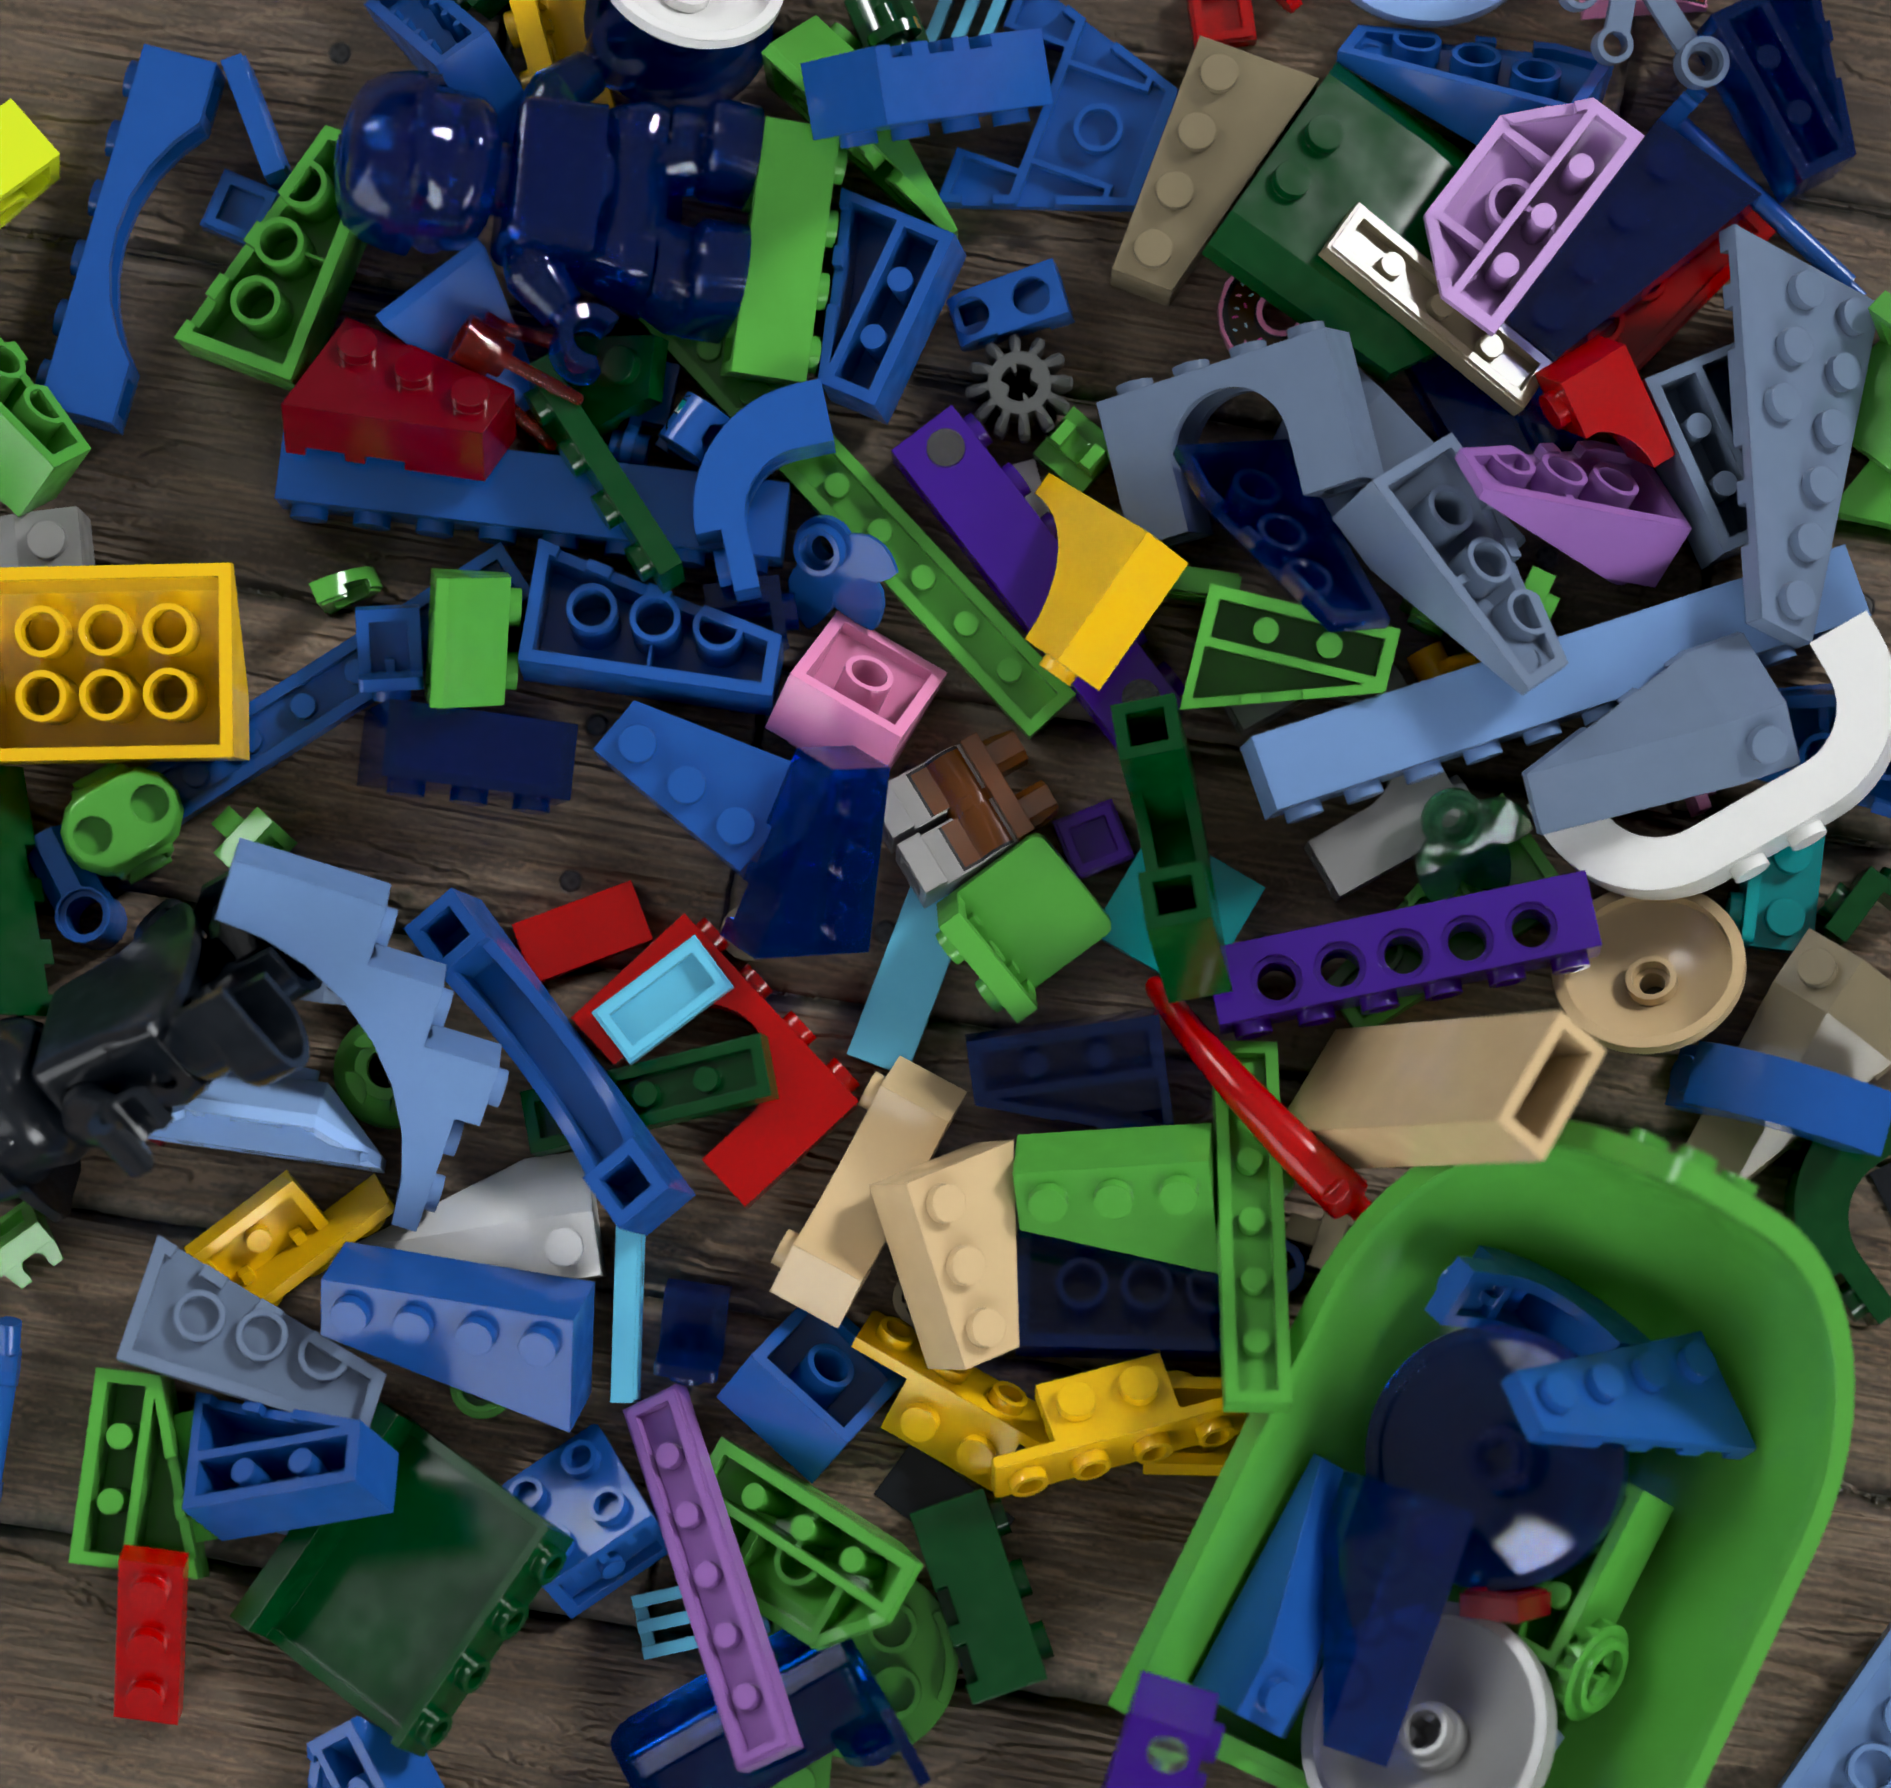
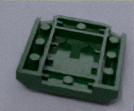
(1337, 153)

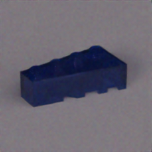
(1637, 233)

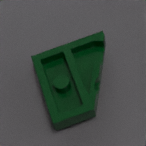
(628, 381)

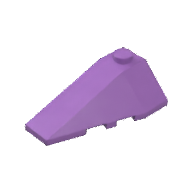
(1584, 503)

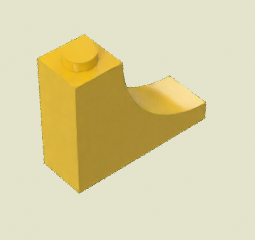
(1102, 587)

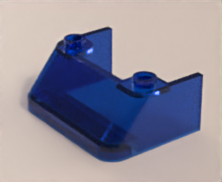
(833, 1704)

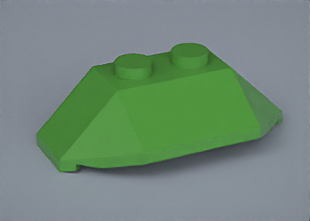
(809, 1556)

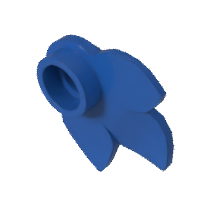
(841, 579)

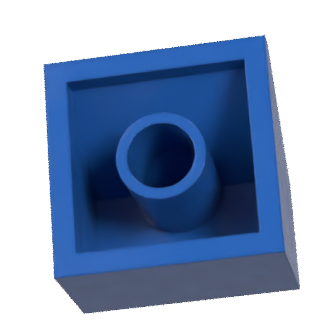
(809, 1391)

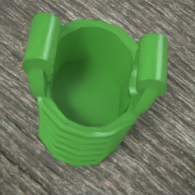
(122, 822)

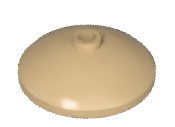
(1670, 944)

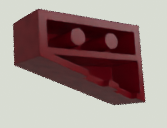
(398, 404)

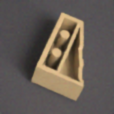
(956, 1251)

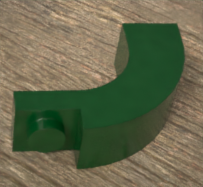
(1819, 1205)

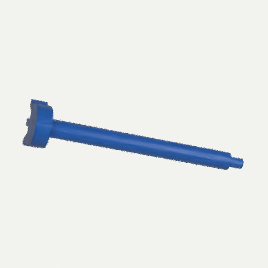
(1766, 207)

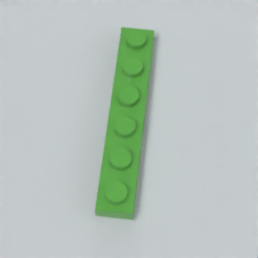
(1251, 1252)

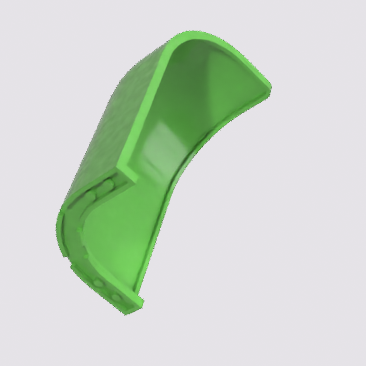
(1673, 1258)

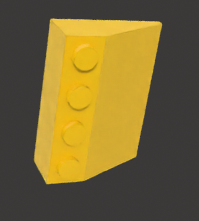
(122, 665)

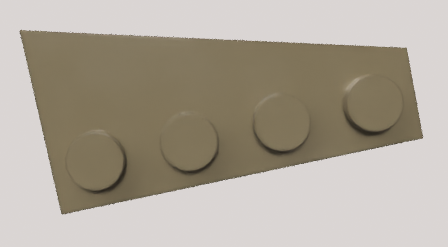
(1213, 146)

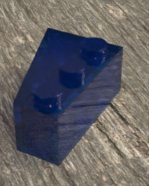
(1784, 90)
(467, 755)
(1076, 1070)

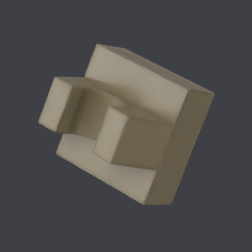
(1319, 1235)

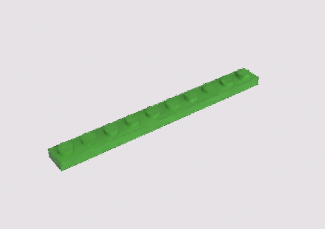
(926, 579)

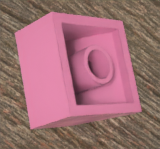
(855, 692)

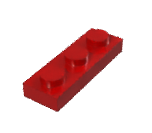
(151, 1634)

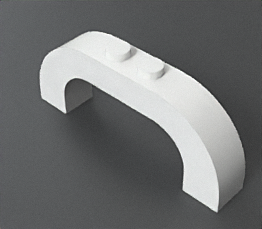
(1773, 817)

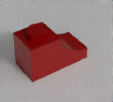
(1602, 392)

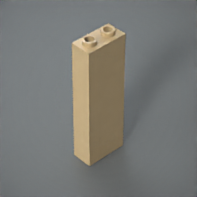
(1448, 1089)

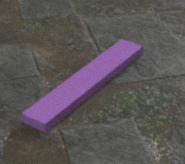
(712, 1579)

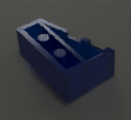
(819, 861)

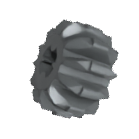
(1042, 384)

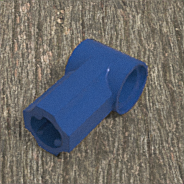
(73, 890)

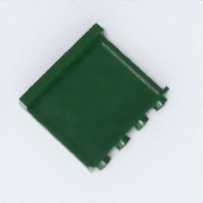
(410, 1600)

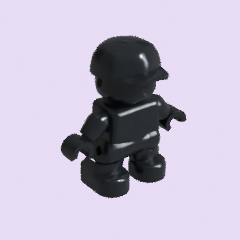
(138, 1041)

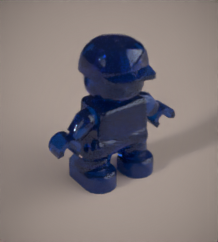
(570, 188)

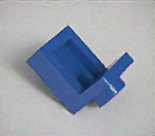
(389, 651)

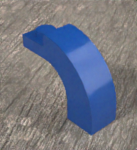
(753, 444)
(1781, 1096)
(1518, 1293)

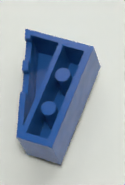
(883, 302)

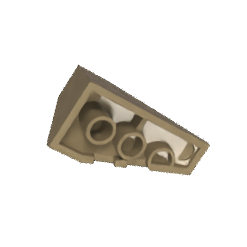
(1821, 1012)

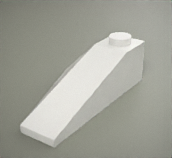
(520, 1218)

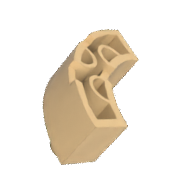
(844, 1234)

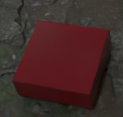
(1506, 1605)

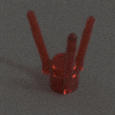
(484, 349)

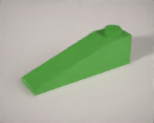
(887, 163)

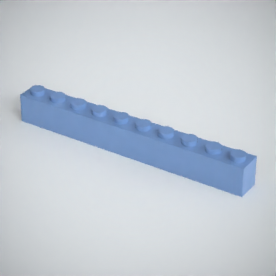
(1477, 710)

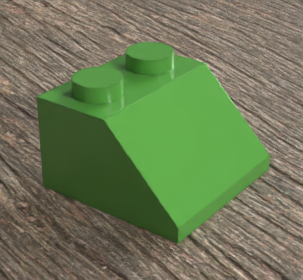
(470, 638)

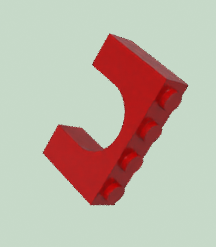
(811, 1094)

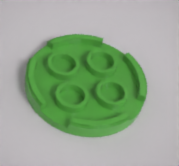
(911, 1661)

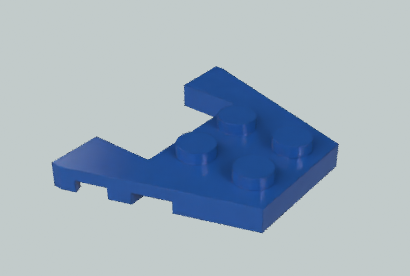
(1088, 144)

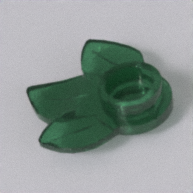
(1471, 849)

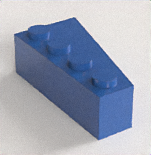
(926, 84)
(468, 1325)

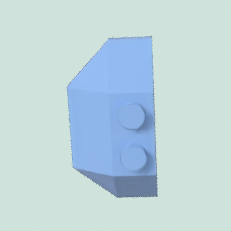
(280, 1120)

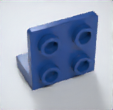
(599, 1506)

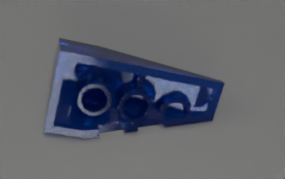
(1261, 507)

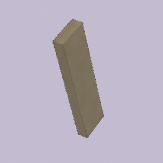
(1407, 289)

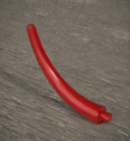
(1300, 1152)

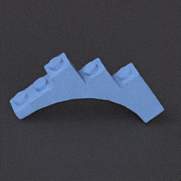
(341, 932)

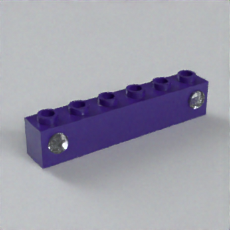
(1011, 545)
(1165, 1736)

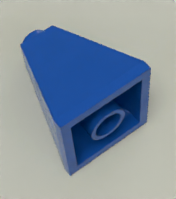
(442, 301)

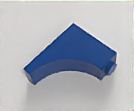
(452, 42)

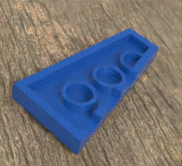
(1635, 1397)

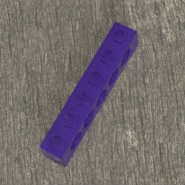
(1557, 902)

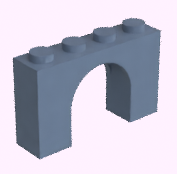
(1305, 377)

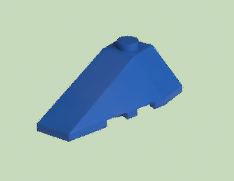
(1471, 81)

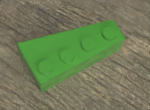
(785, 278)

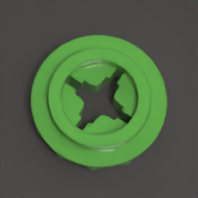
(1591, 1670)

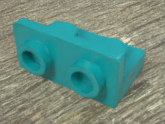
(1779, 902)

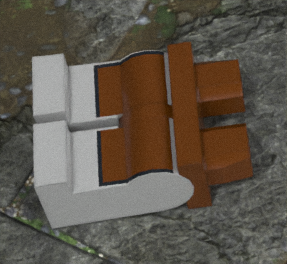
(960, 813)

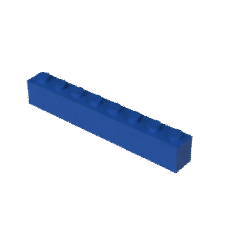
(521, 497)

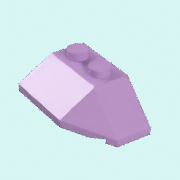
(1521, 203)

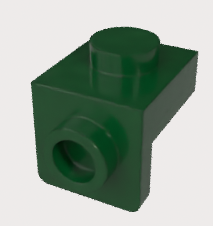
(1848, 906)

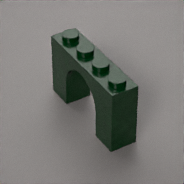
(1178, 877)

